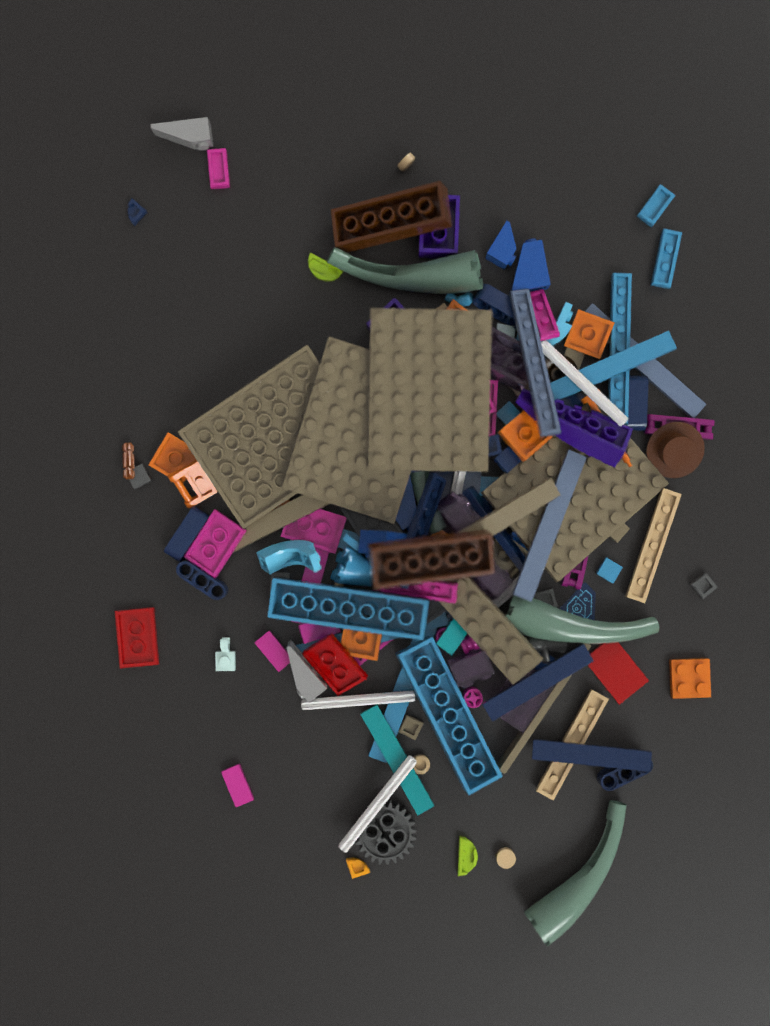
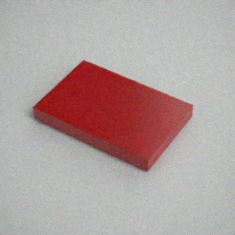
(137, 637)
(334, 664)
(616, 671)

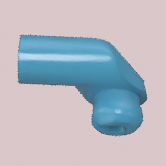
(464, 300)

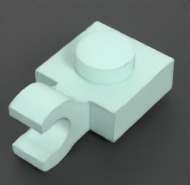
(225, 658)

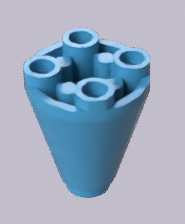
(352, 568)

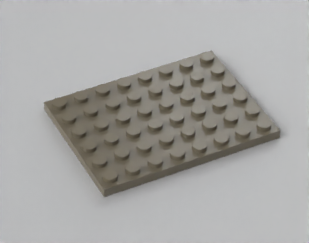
(429, 389)
(252, 436)
(334, 440)
(598, 506)

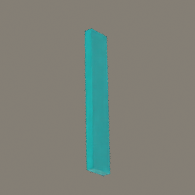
(395, 757)

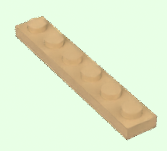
(653, 545)
(577, 733)

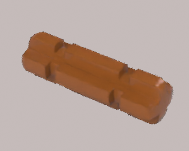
(128, 461)

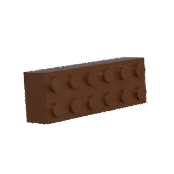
(391, 217)
(431, 558)

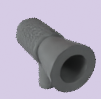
(545, 646)

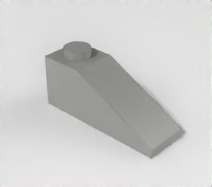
(190, 133)
(307, 680)

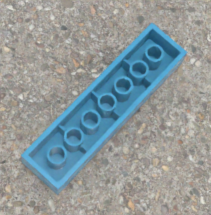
(348, 608)
(448, 715)

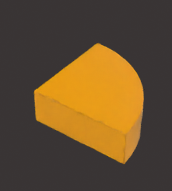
(357, 867)

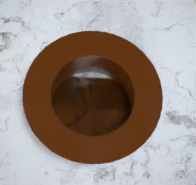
(676, 449)

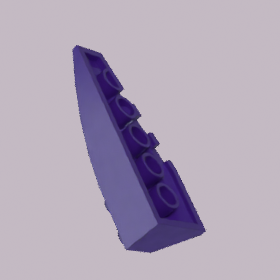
(586, 431)

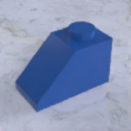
(503, 248)

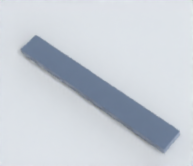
(534, 363)
(663, 379)
(549, 527)

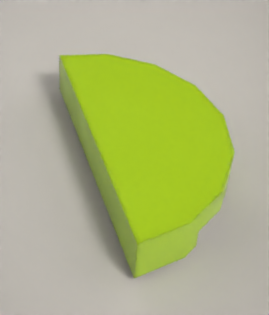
(322, 269)
(466, 856)

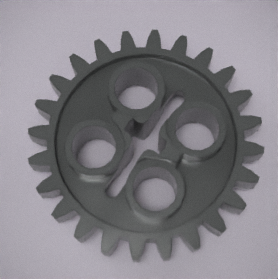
(399, 823)

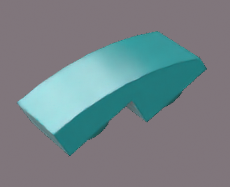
(451, 637)

